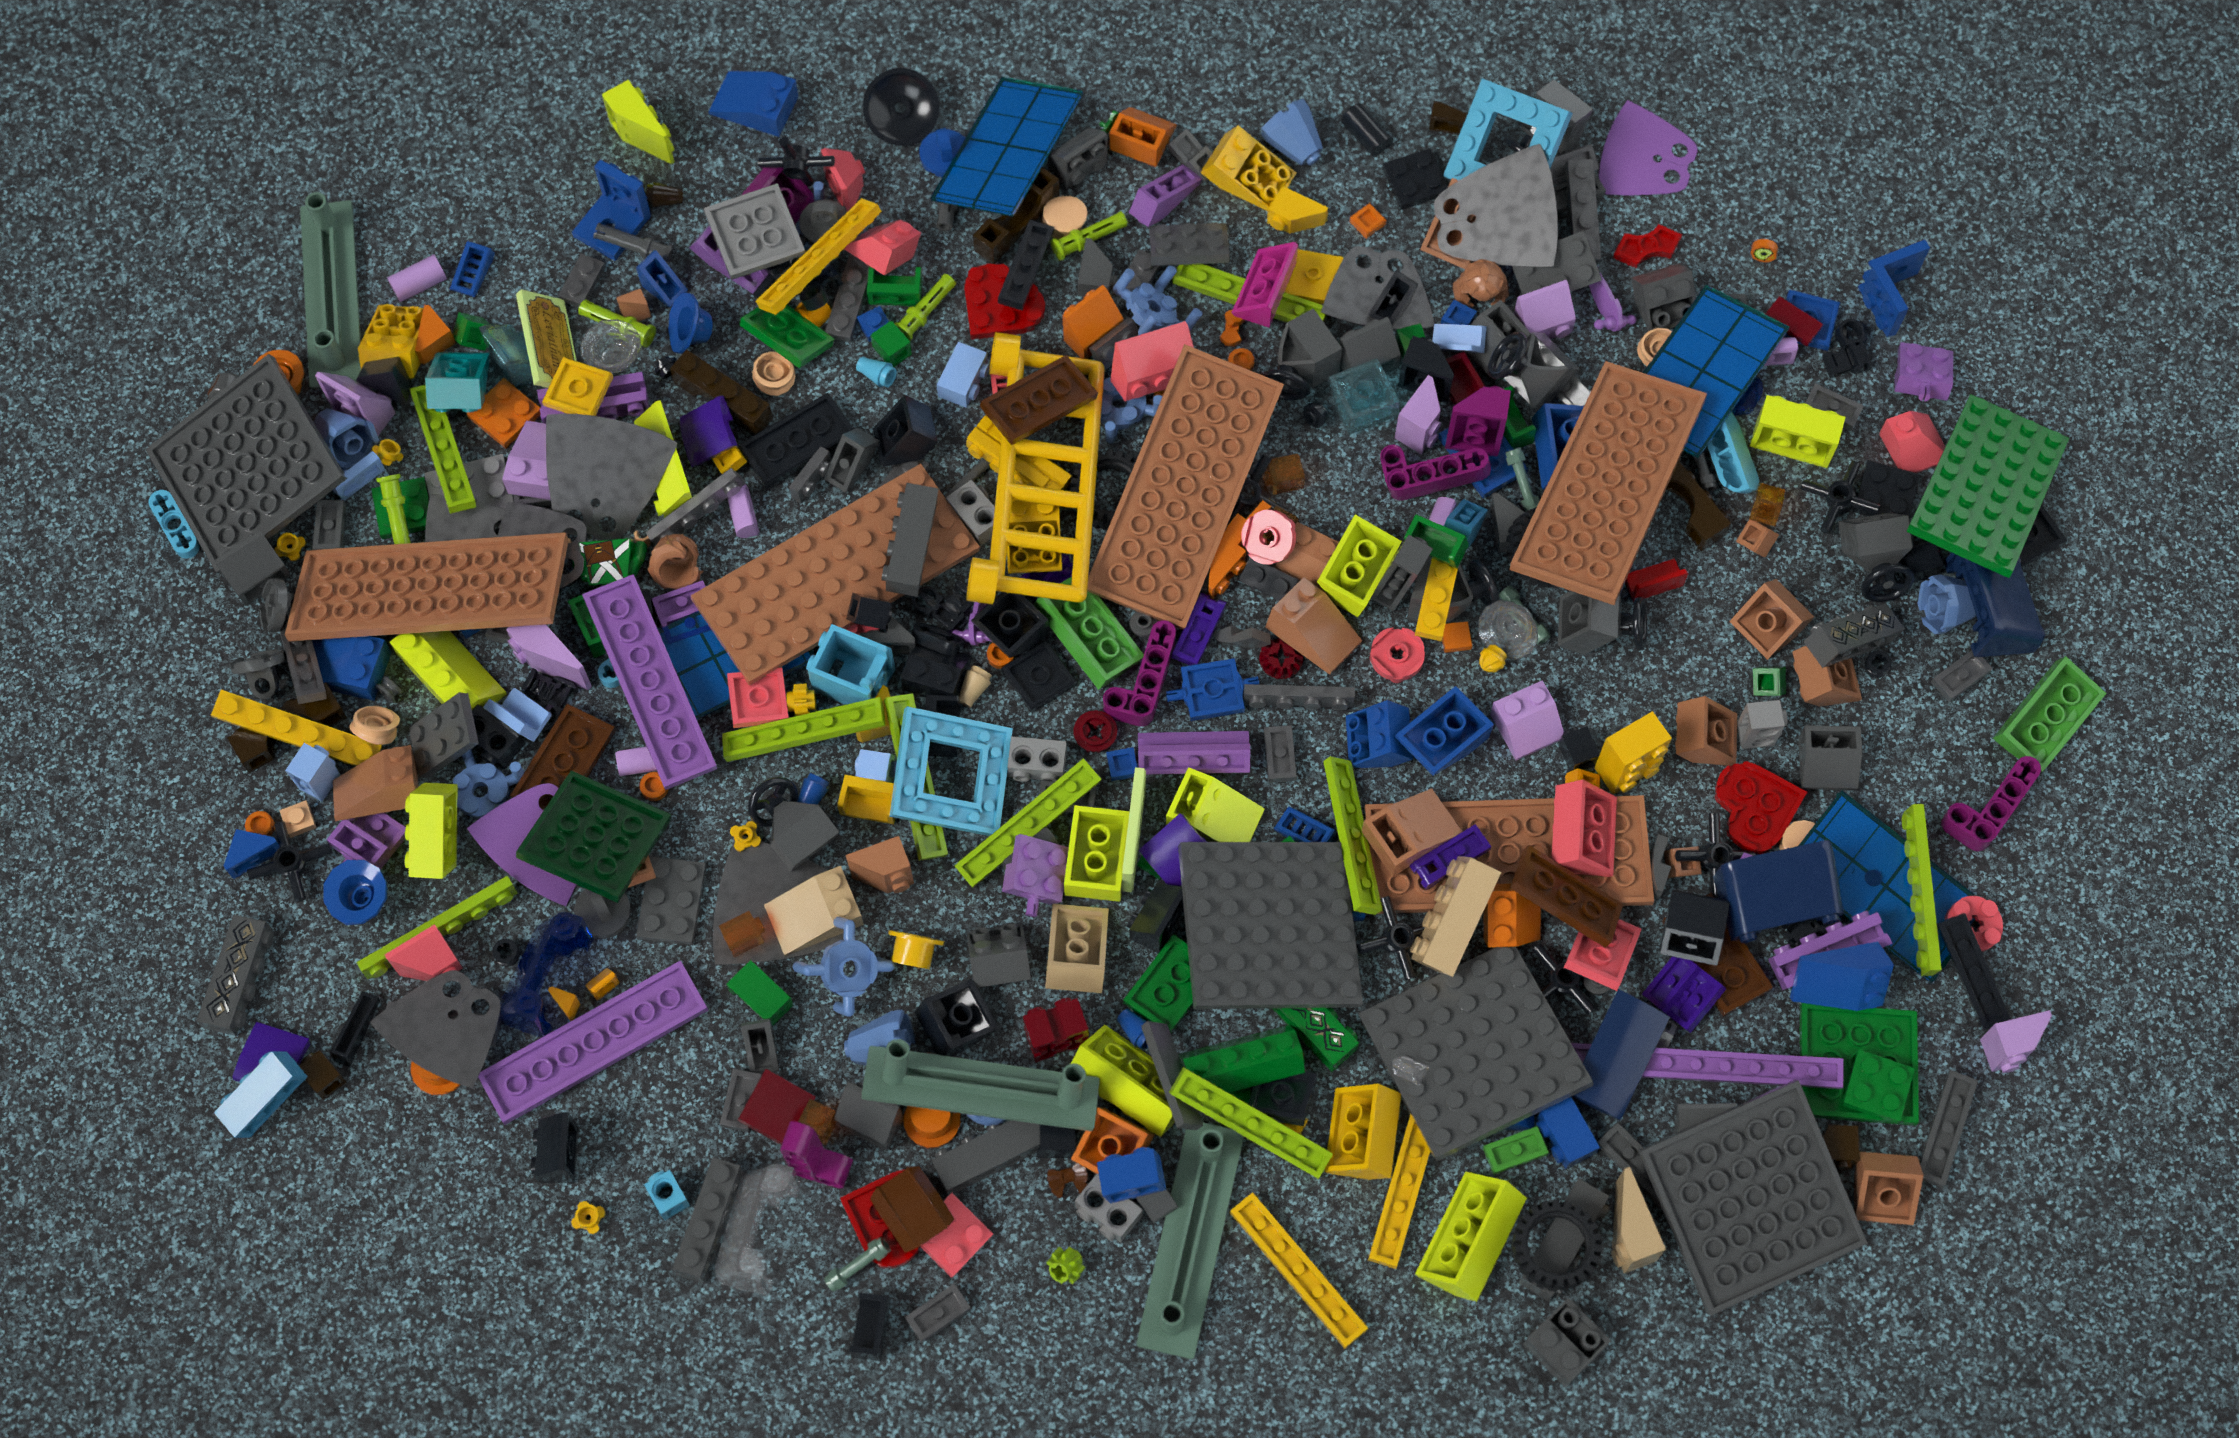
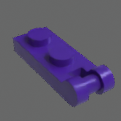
(1198, 630)
(1466, 844)

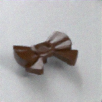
(1075, 1174)

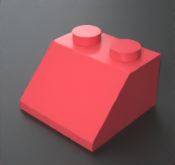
(886, 246)

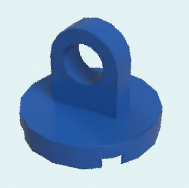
(939, 150)

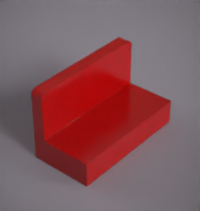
(1655, 579)

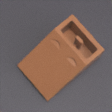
(1409, 830)

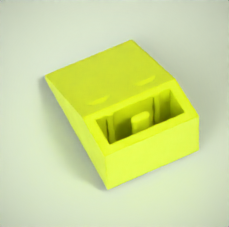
(637, 122)
(1215, 809)

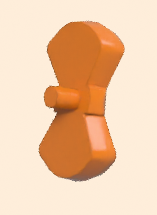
(1230, 335)

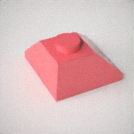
(844, 177)
(1912, 441)
(424, 956)

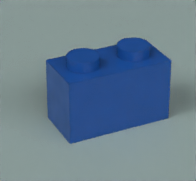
(1567, 1133)
(1131, 1175)

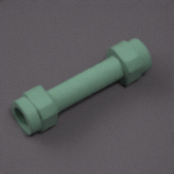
(1515, 459)
(1512, 595)
(876, 1250)

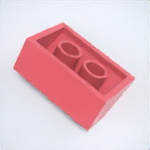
(1148, 360)
(1584, 829)

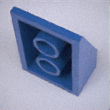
(756, 100)
(352, 664)
(1446, 732)
(1844, 977)

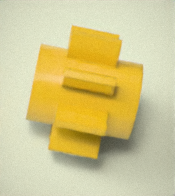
(801, 700)

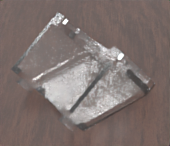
(737, 1261)

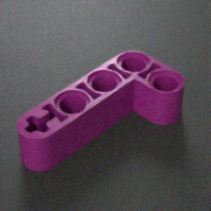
(1436, 468)
(1147, 673)
(1999, 802)
(809, 1158)

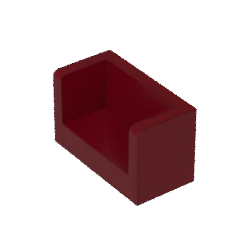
(1465, 378)

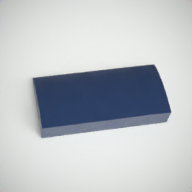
(1621, 1053)

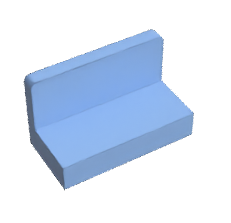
(1460, 338)
(359, 475)
(520, 714)

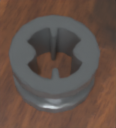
(388, 689)

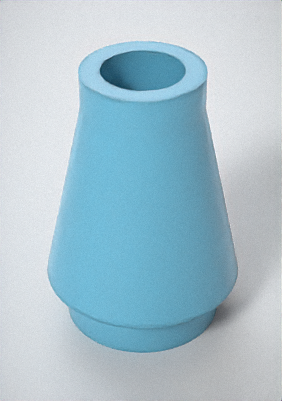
(877, 371)

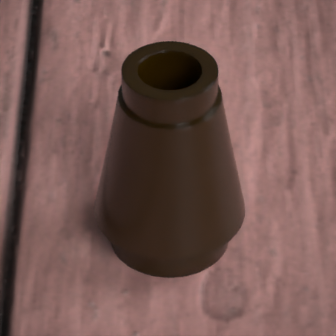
(663, 195)

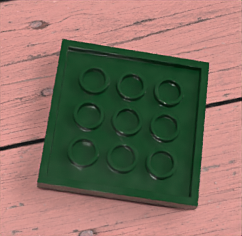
(593, 836)

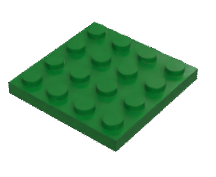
(1840, 1034)

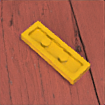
(1436, 601)

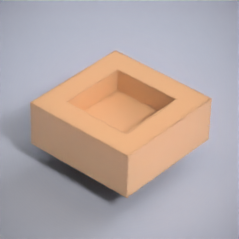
(298, 819)

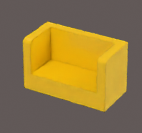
(866, 799)

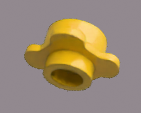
(388, 451)
(289, 539)
(752, 839)
(583, 1210)

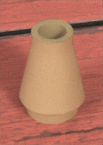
(974, 685)

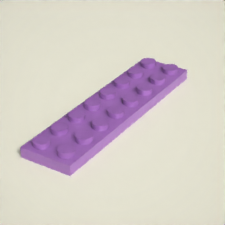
(649, 682)
(592, 1042)

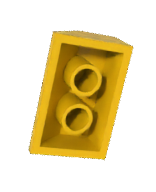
(1363, 1131)

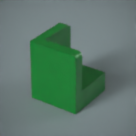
(467, 331)
(891, 344)

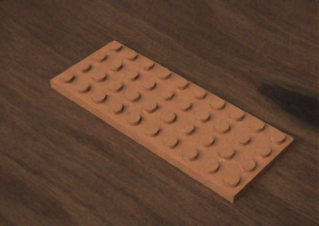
(1608, 483)
(1183, 487)
(802, 586)
(428, 587)
(1509, 830)

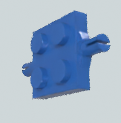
(1211, 689)

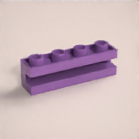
(624, 397)
(1198, 750)
(1863, 930)

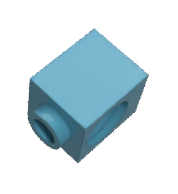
(671, 1205)

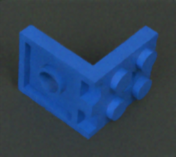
(621, 204)
(1879, 288)

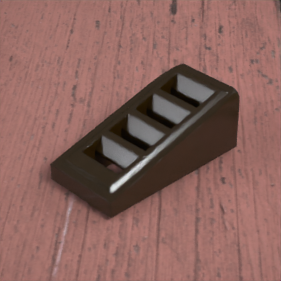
(1446, 118)

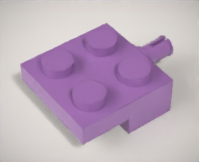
(1924, 371)
(676, 603)
(368, 838)
(1036, 872)

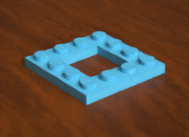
(1494, 99)
(908, 799)

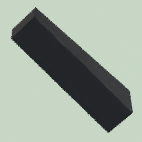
(354, 1029)

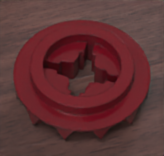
(1272, 666)
(1097, 720)

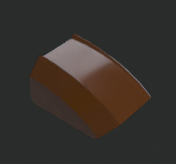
(911, 1208)

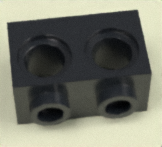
(495, 732)

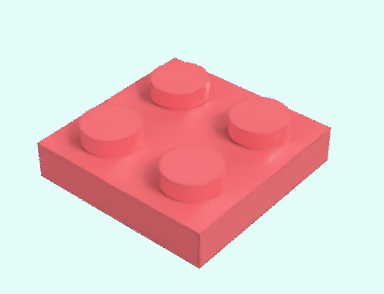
(759, 702)
(960, 1240)

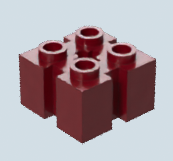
(1055, 1029)

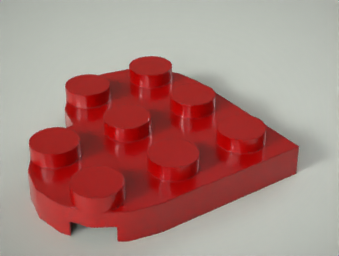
(989, 316)
(1757, 804)
(870, 1225)

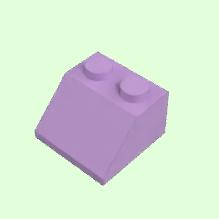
(1547, 310)
(1420, 418)
(1528, 720)
(2013, 1040)

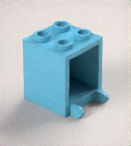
(864, 668)

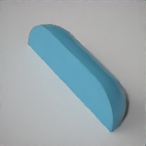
(1733, 458)

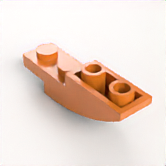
(1230, 555)

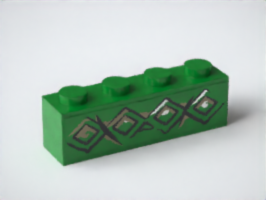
(1321, 1033)

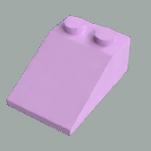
(356, 399)
(526, 463)
(546, 653)

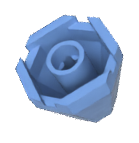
(1294, 133)
(346, 436)
(1945, 603)
(878, 1033)

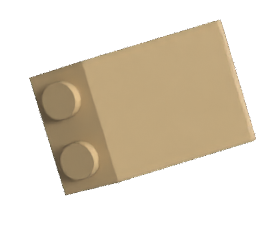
(808, 911)
(1077, 948)
(1634, 1231)

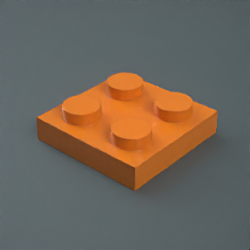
(504, 413)

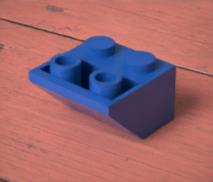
(1373, 733)

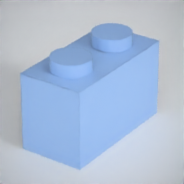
(963, 374)
(313, 771)

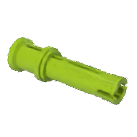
(1075, 240)
(599, 313)
(914, 313)
(394, 501)

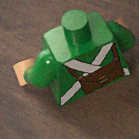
(612, 559)

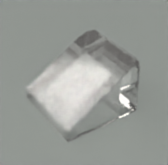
(1409, 1069)

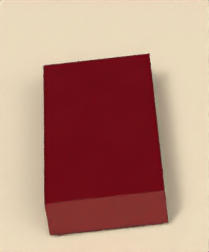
(1801, 324)

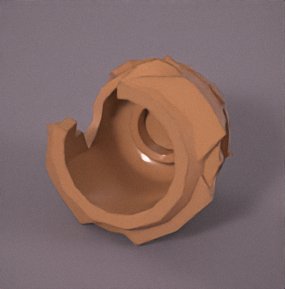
(1483, 282)
(674, 562)

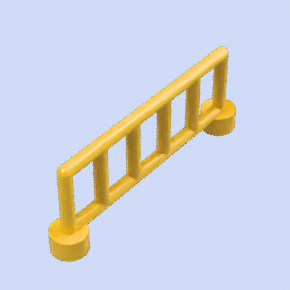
(989, 575)

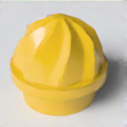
(1492, 659)

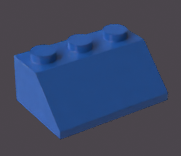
(1554, 428)

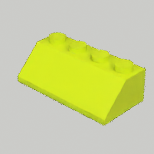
(673, 486)
(446, 667)
(1126, 1078)
(1471, 1235)

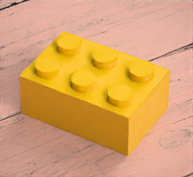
(1633, 753)

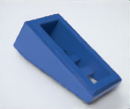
(466, 258)
(1321, 829)

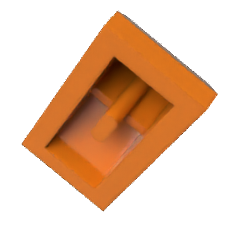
(432, 336)

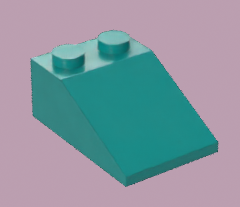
(457, 381)

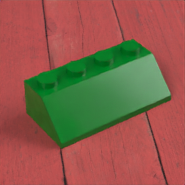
(1248, 1059)

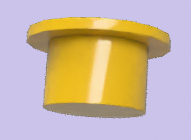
(913, 949)

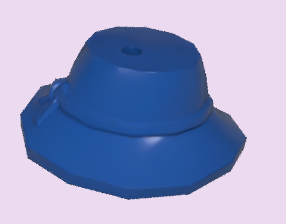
(688, 323)
(355, 892)

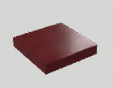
(774, 1106)

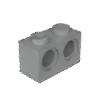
(973, 514)
(1761, 724)
(1038, 752)
(1103, 1214)

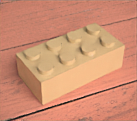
(1454, 915)

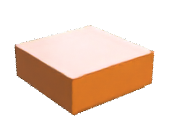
(1367, 220)
(1456, 637)

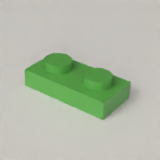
(1515, 1150)

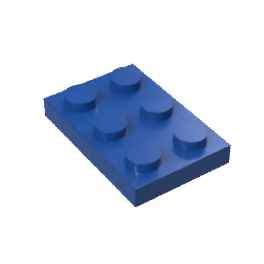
(1500, 473)

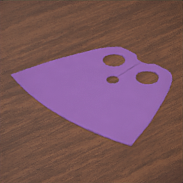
(1629, 152)
(504, 830)

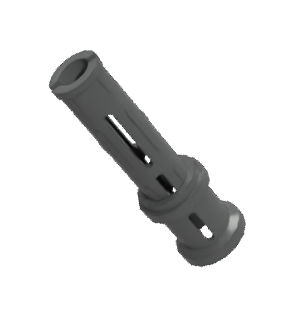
(633, 243)

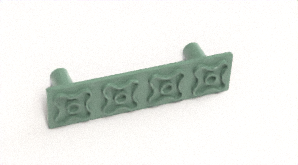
(330, 288)
(981, 1087)
(1190, 1241)

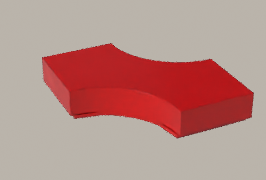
(1637, 248)

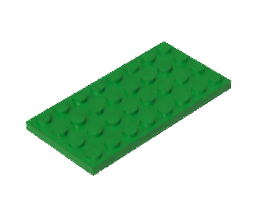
(1988, 485)

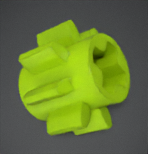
(1065, 1265)

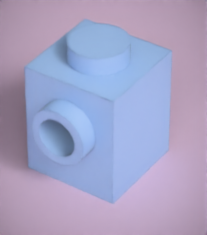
(876, 765)

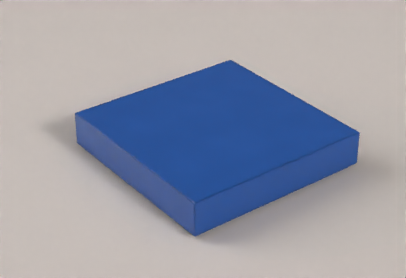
(1821, 310)

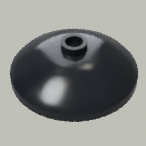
(912, 91)

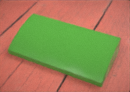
(1091, 636)
(2050, 713)

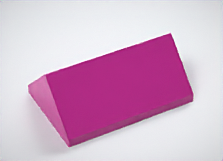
(1266, 283)

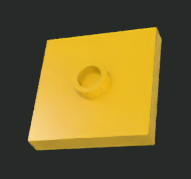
(1313, 275)
(577, 388)

